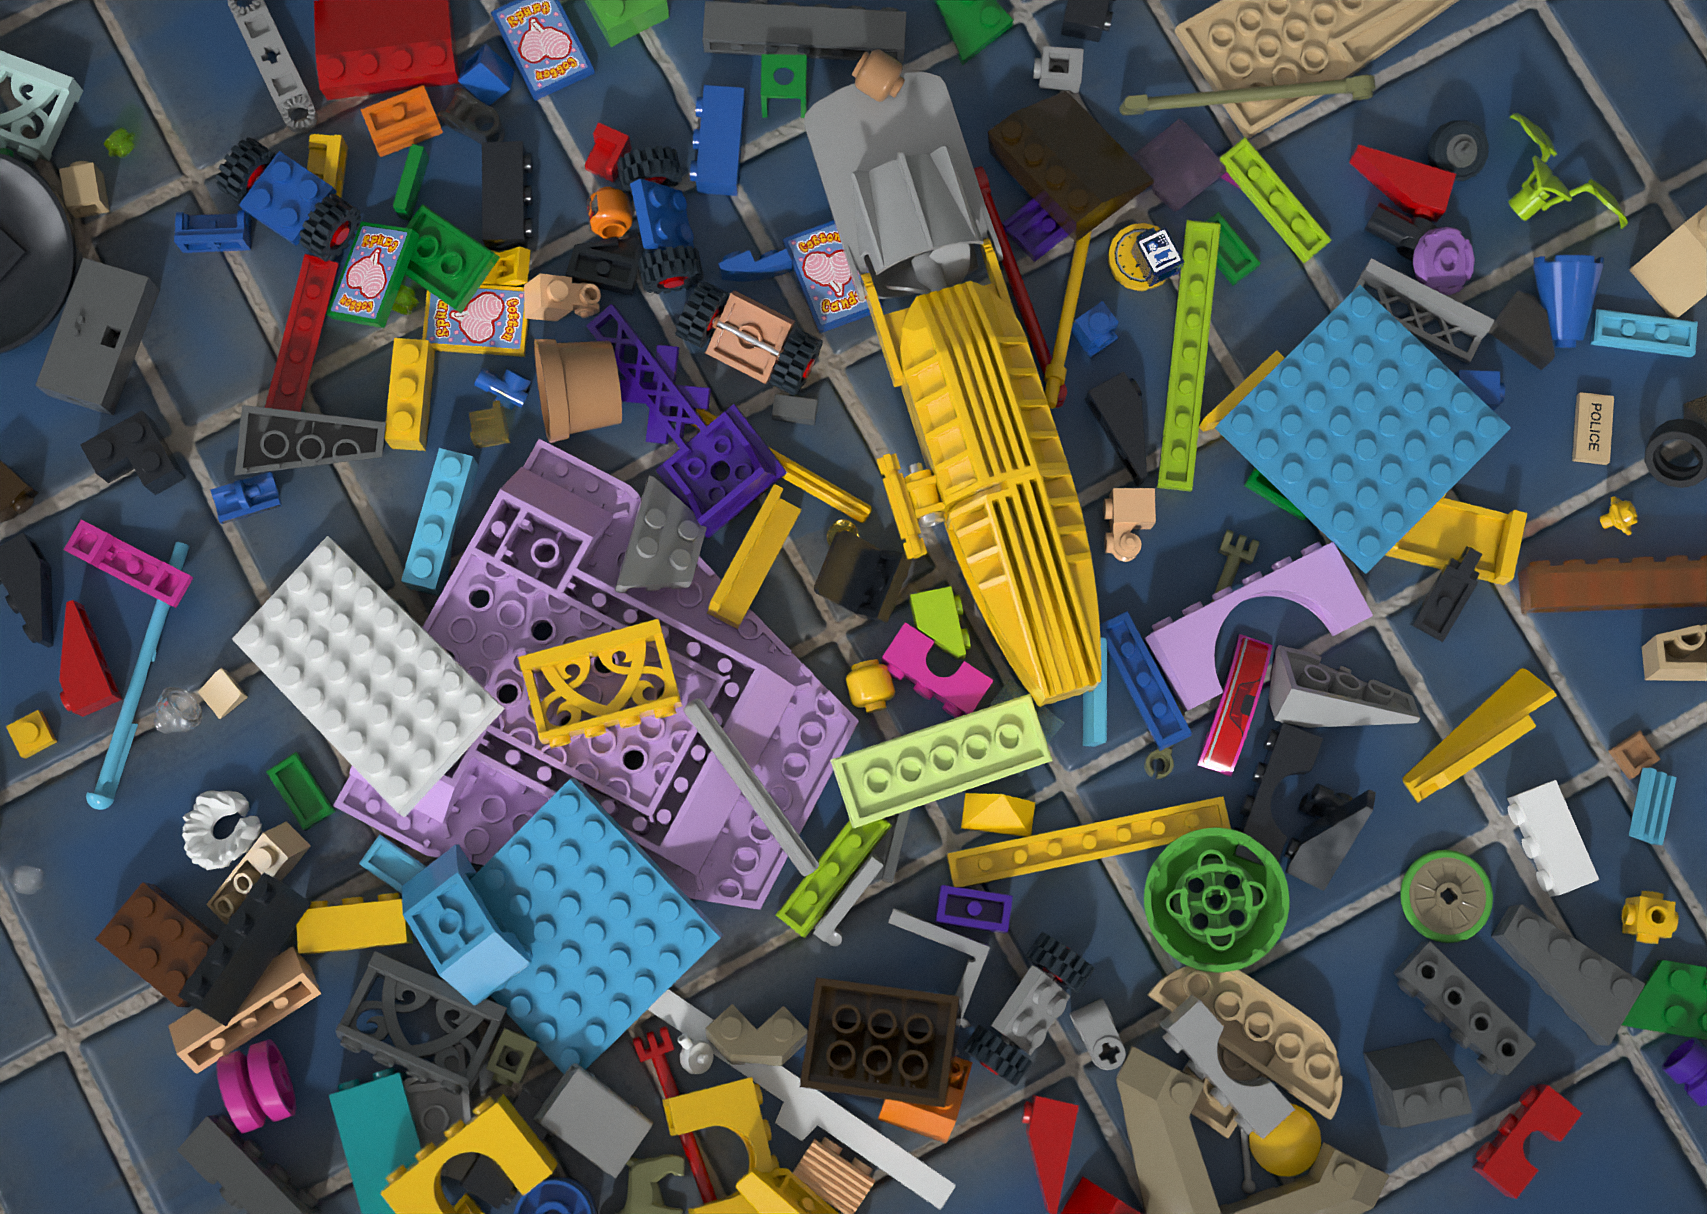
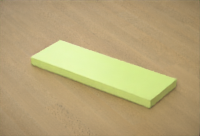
(941, 760)

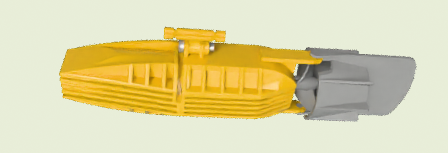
(967, 375)

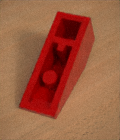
(1409, 184)
(83, 668)
(1050, 1137)

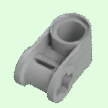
(1095, 1028)

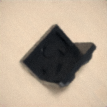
(862, 577)

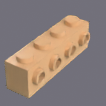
(278, 992)

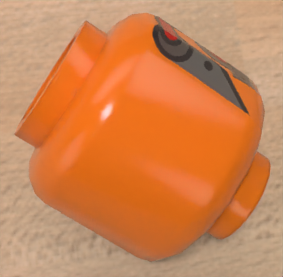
(609, 212)

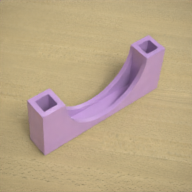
(1188, 645)

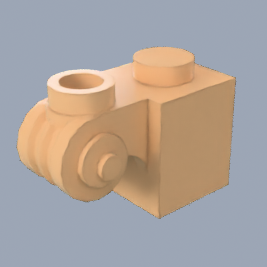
(555, 296)
(1128, 511)

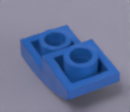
(742, 267)

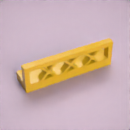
(754, 559)

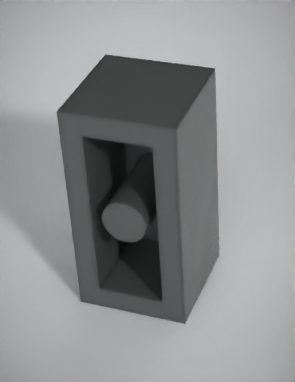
(794, 409)

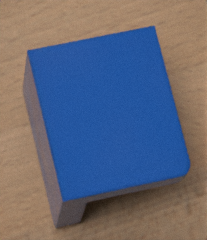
(486, 75)

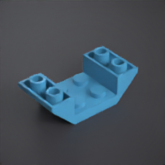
(459, 929)

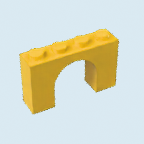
(733, 1107)
(493, 1131)

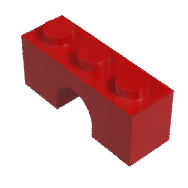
(1504, 1159)

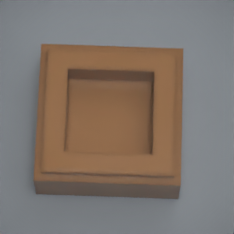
(1634, 754)

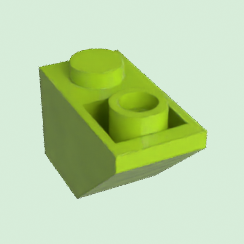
(936, 616)

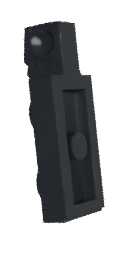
(1448, 595)

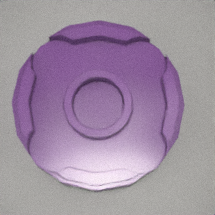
(1443, 260)

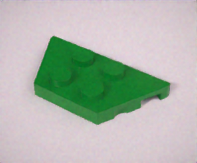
(1672, 1001)

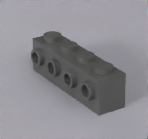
(1464, 1009)

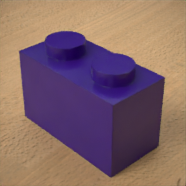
(973, 909)

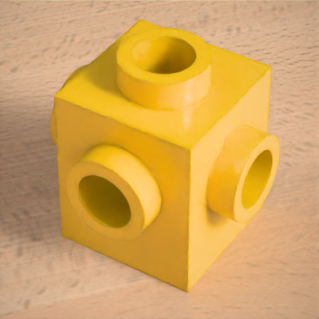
(1638, 920)

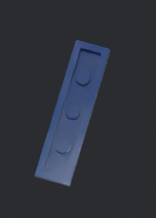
(1144, 681)

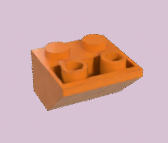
(931, 1120)

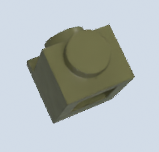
(510, 1042)

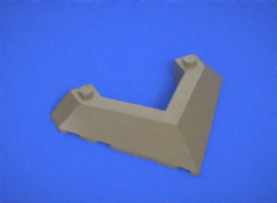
(1172, 1170)

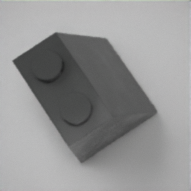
(1416, 1084)

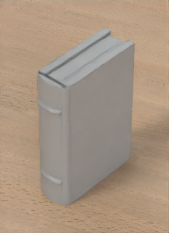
(593, 1120)

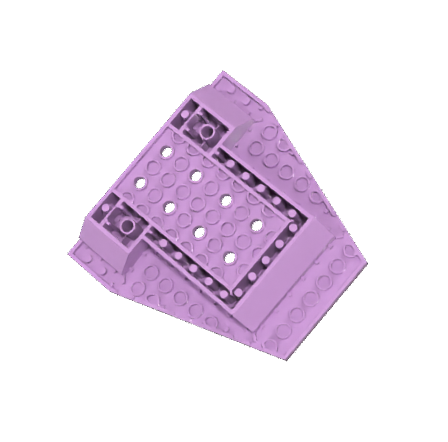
(555, 558)

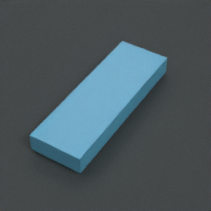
(1644, 333)
(1096, 707)

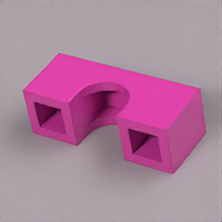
(958, 692)

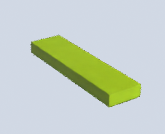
(1274, 200)
(834, 872)

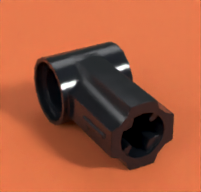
(1398, 229)

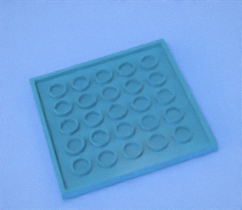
(1362, 428)
(594, 921)

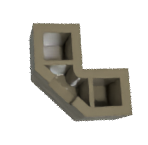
(770, 1044)

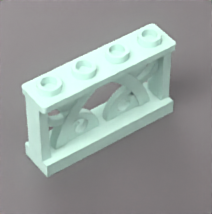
(46, 86)

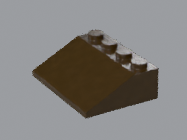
(1067, 163)
(881, 1042)

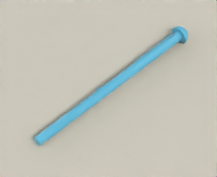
(125, 729)

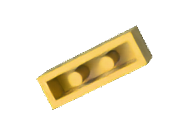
(409, 394)
(353, 925)

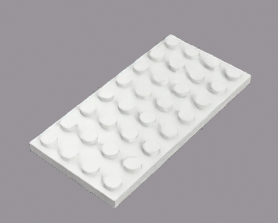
(367, 676)

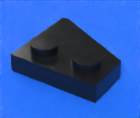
(607, 264)

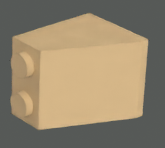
(1677, 267)

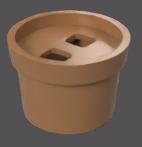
(577, 386)

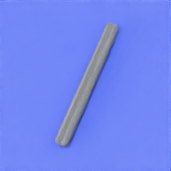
(751, 786)

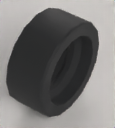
(1669, 473)

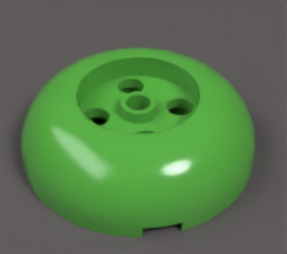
(1172, 906)

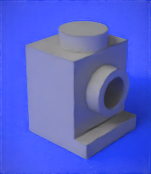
(1067, 61)

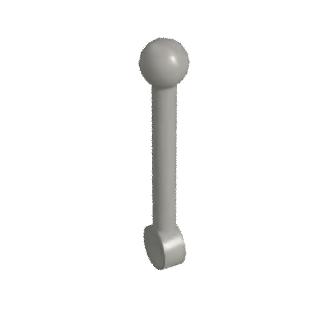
(1248, 1184)

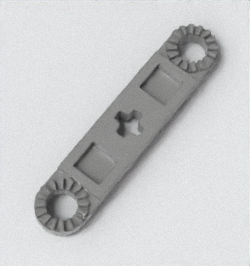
(281, 77)

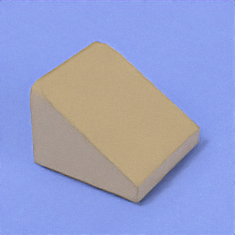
(222, 693)

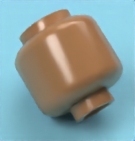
(878, 75)

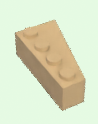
(1677, 655)

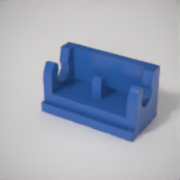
(213, 232)

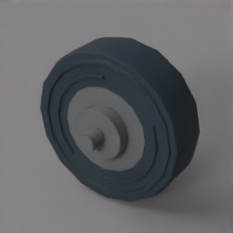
(1459, 149)

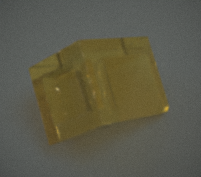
(489, 426)

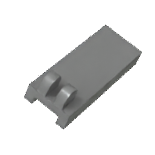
(827, 928)

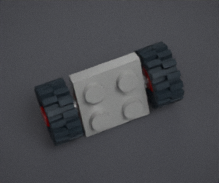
(1030, 1009)

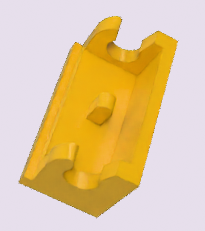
(328, 159)

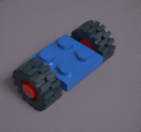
(288, 199)
(661, 219)

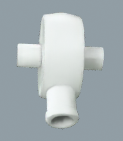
(695, 1055)

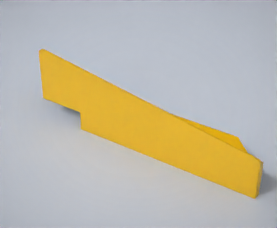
(1481, 735)
(781, 1193)

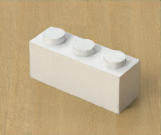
(1551, 839)

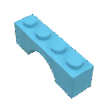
(432, 542)

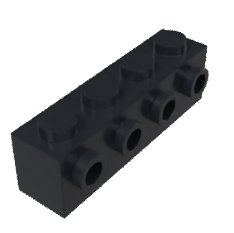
(244, 949)

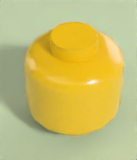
(870, 685)

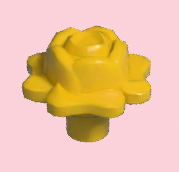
(1621, 515)

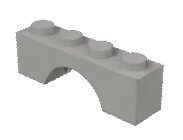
(1197, 1033)

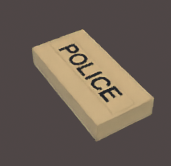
(1593, 428)

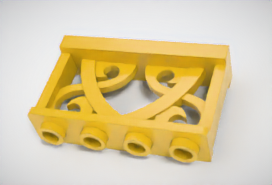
(555, 660)

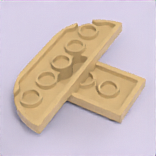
(1258, 1039)

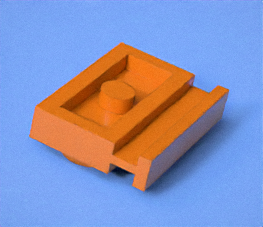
(401, 121)

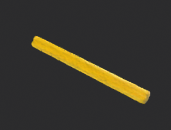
(814, 484)

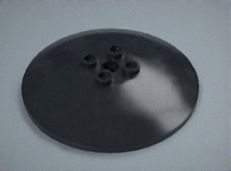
(34, 254)

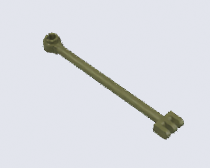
(1359, 86)
(1235, 555)

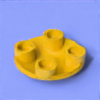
(1289, 1146)

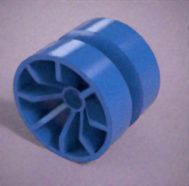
(557, 1196)

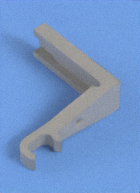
(954, 940)

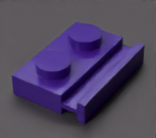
(1034, 230)

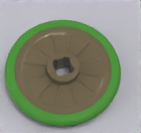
(1426, 908)

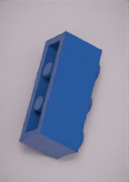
(718, 140)

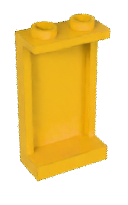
(1453, 526)

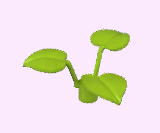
(1534, 196)

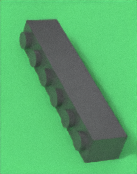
(802, 30)

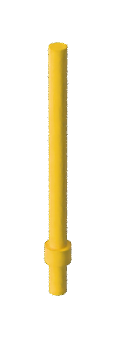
(1056, 372)

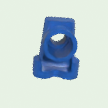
(509, 389)

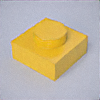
(31, 734)

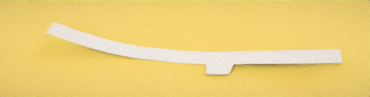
(807, 1108)

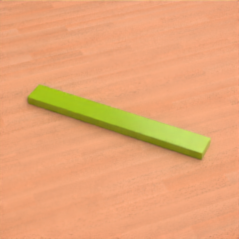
(1188, 356)

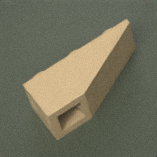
(273, 853)

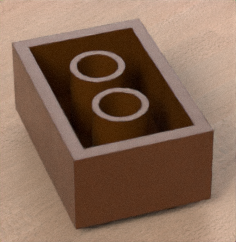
(158, 940)

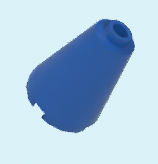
(1568, 294)

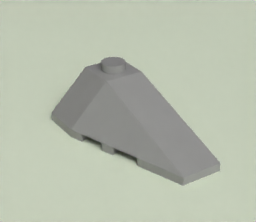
(1319, 696)

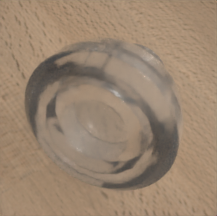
(177, 711)

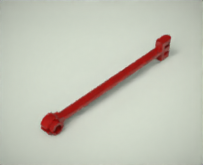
(1017, 283)
(657, 1054)

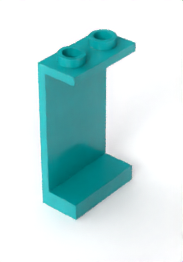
(375, 1134)

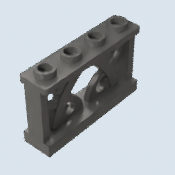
(402, 978)

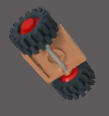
(749, 337)

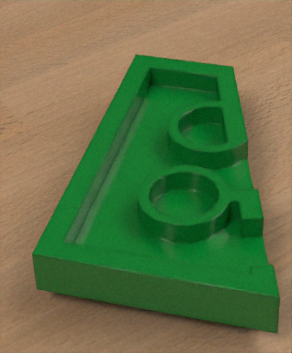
(973, 24)

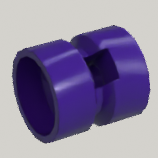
(1689, 1066)

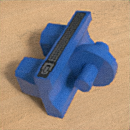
(246, 497)

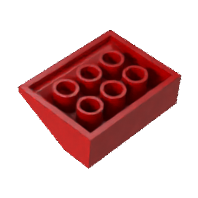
(383, 46)

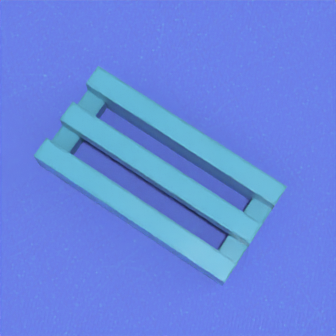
(1652, 806)

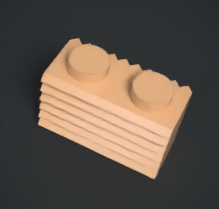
(834, 1177)

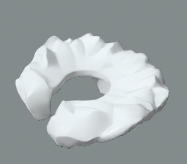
(199, 826)

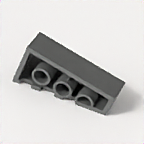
(294, 439)
(1576, 977)
(244, 1174)

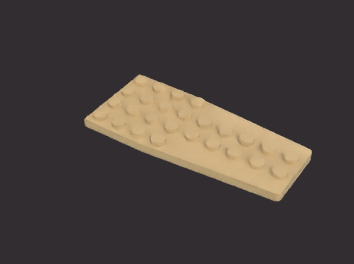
(1294, 43)

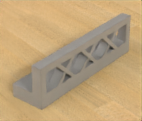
(1431, 304)

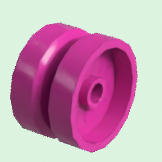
(256, 1086)

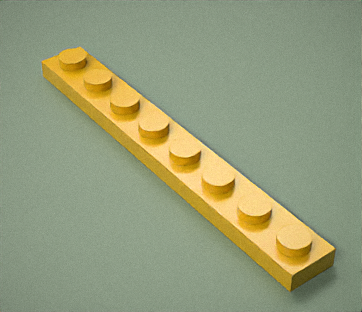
(1084, 842)

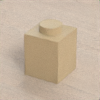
(84, 189)

